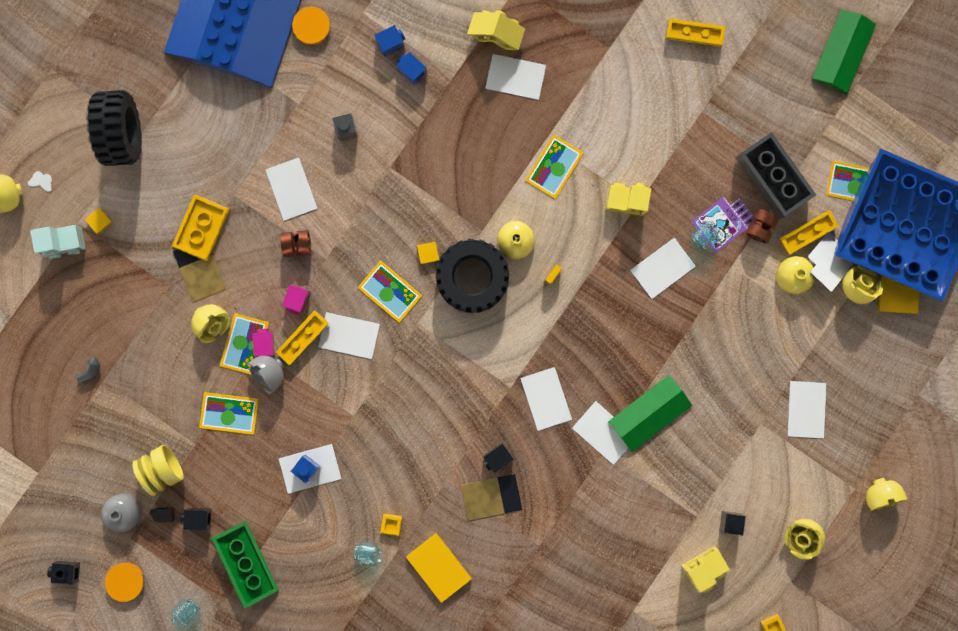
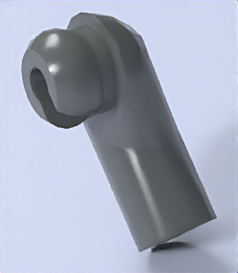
(91, 371)

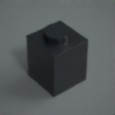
(497, 458)
(196, 518)
(732, 523)

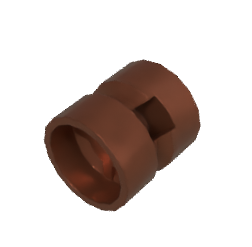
(762, 219)
(295, 243)

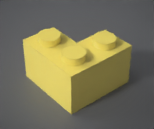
(497, 29)
(628, 200)
(705, 568)

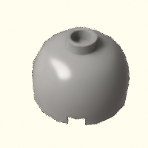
(267, 372)
(121, 513)

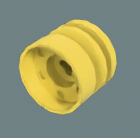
(158, 470)

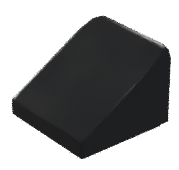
(163, 514)

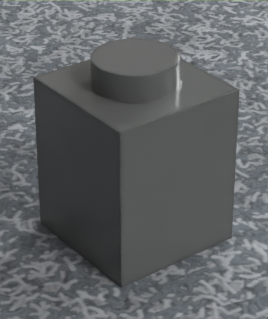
(345, 127)

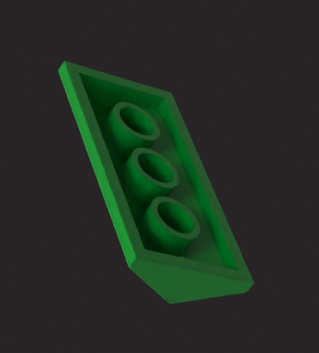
(844, 50)
(650, 413)
(244, 564)

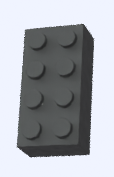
(775, 176)

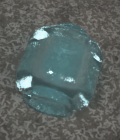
(705, 235)
(367, 553)
(185, 613)

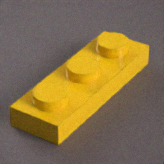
(695, 32)
(808, 232)
(302, 337)

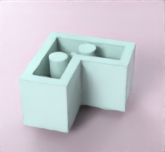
(54, 242)

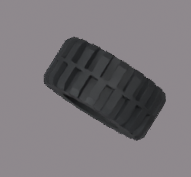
(114, 128)
(479, 250)

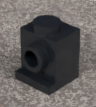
(70, 572)

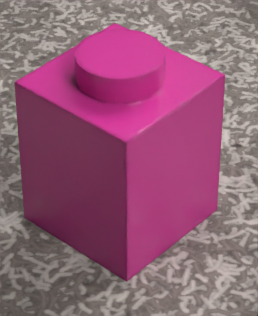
(295, 299)
(263, 343)

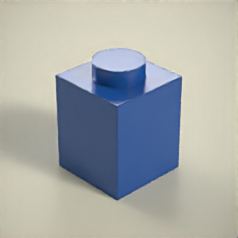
(390, 40)
(411, 68)
(305, 468)

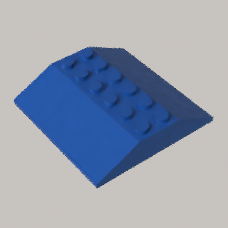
(234, 35)
(904, 225)

